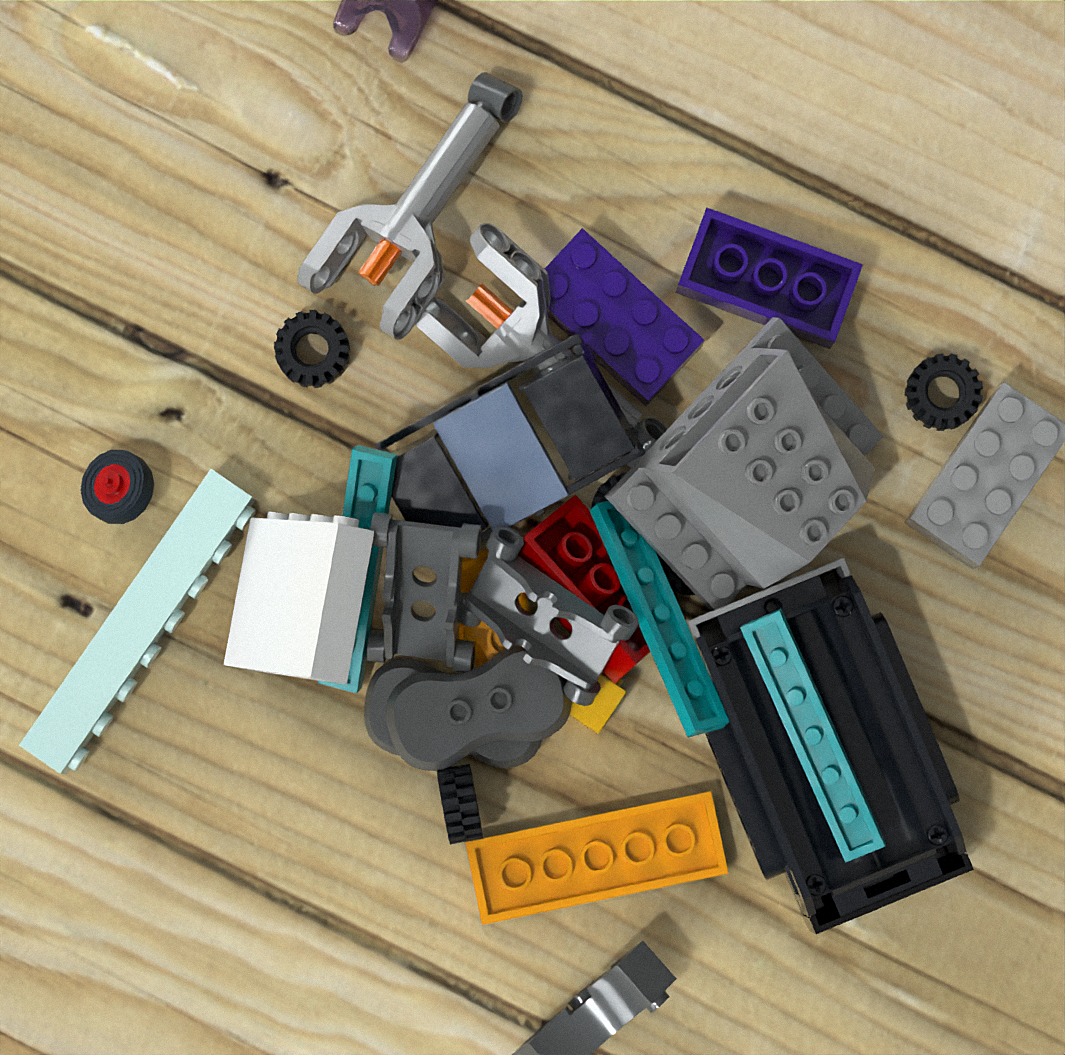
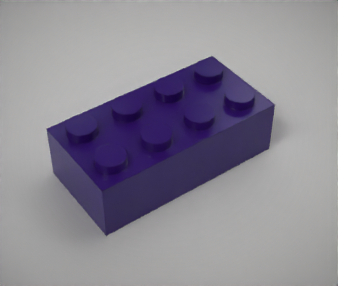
(768, 276)
(618, 318)

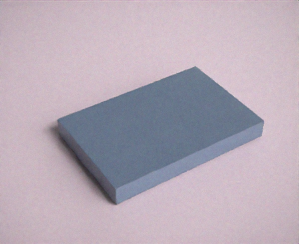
(501, 457)

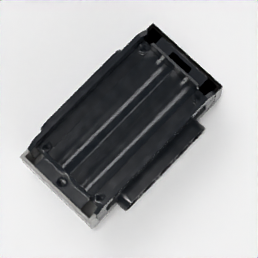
(880, 730)

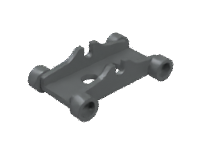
(496, 603)
(404, 630)

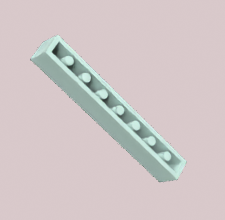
(138, 623)

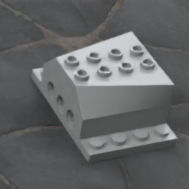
(752, 472)

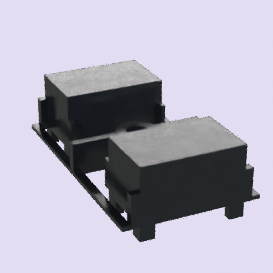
(574, 410)

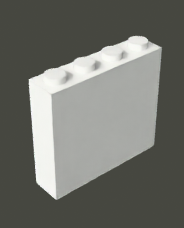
(299, 596)

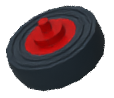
(117, 486)

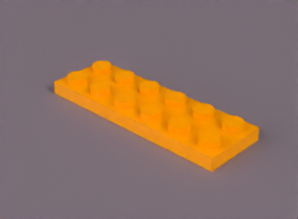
(596, 857)

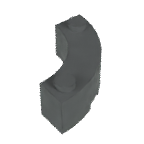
(604, 1006)

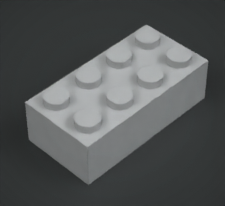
(988, 476)

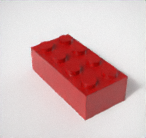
(574, 556)

